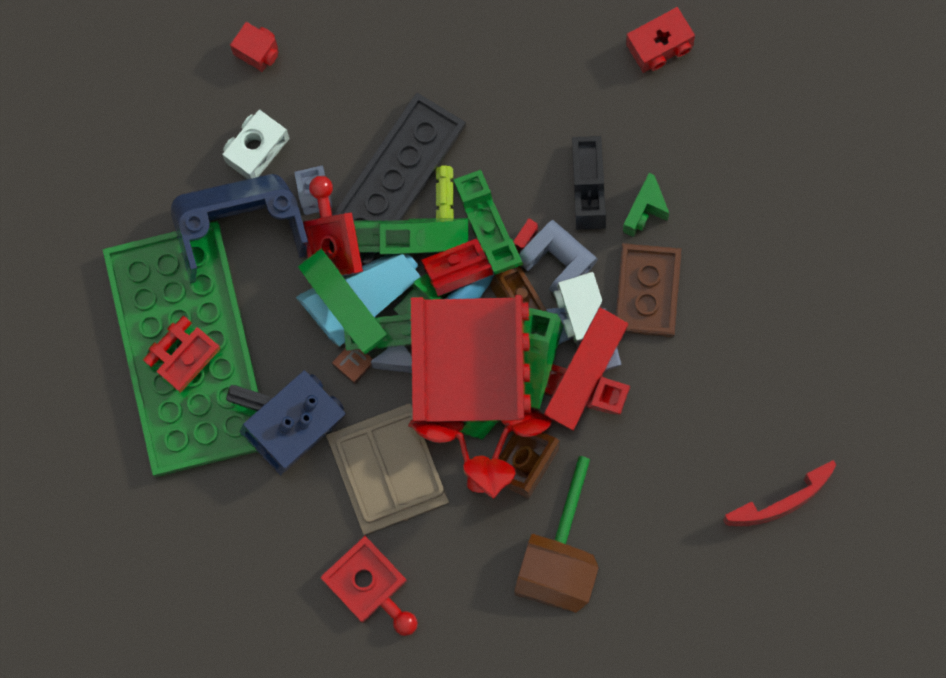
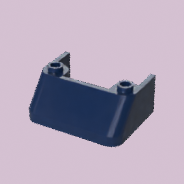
(195, 209)

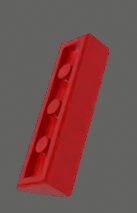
(586, 369)

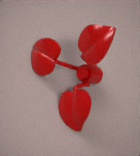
(481, 472)

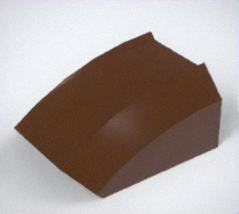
(556, 574)

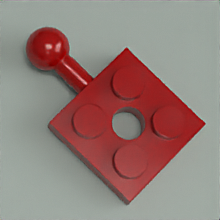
(337, 228)
(384, 584)

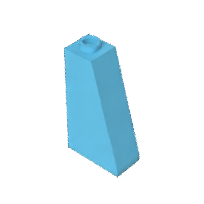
(375, 286)

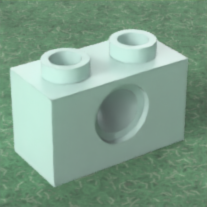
(253, 162)

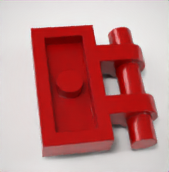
(188, 358)

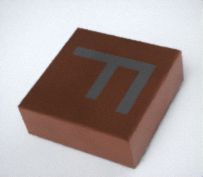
(353, 364)

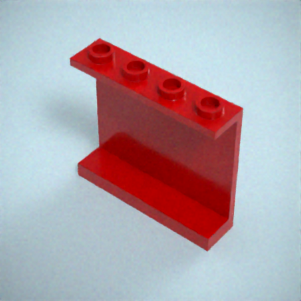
(469, 359)

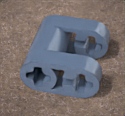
(563, 247)

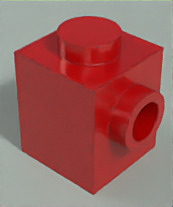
(255, 46)

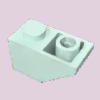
(580, 301)

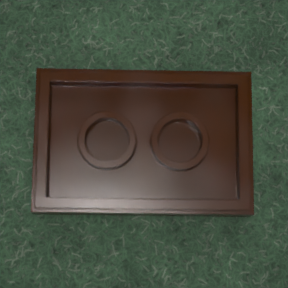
(648, 289)

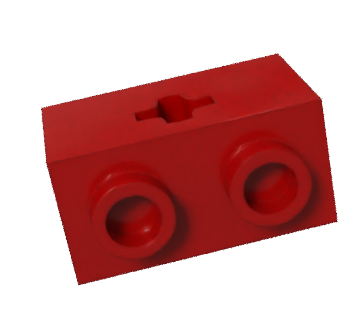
(667, 27)

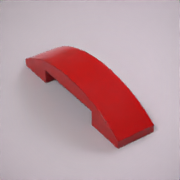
(607, 397)
(748, 514)

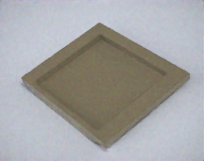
(387, 470)

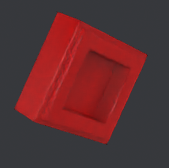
(526, 234)

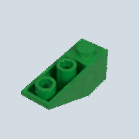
(544, 336)

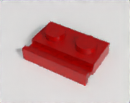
(457, 267)

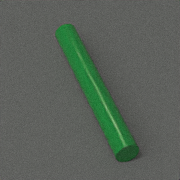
(572, 499)

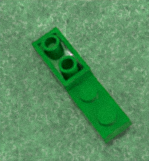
(411, 235)

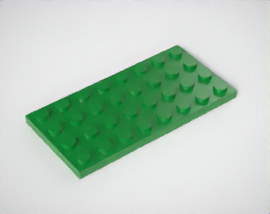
(149, 296)

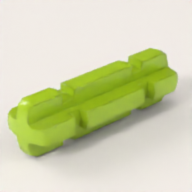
(444, 192)

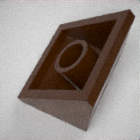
(530, 460)

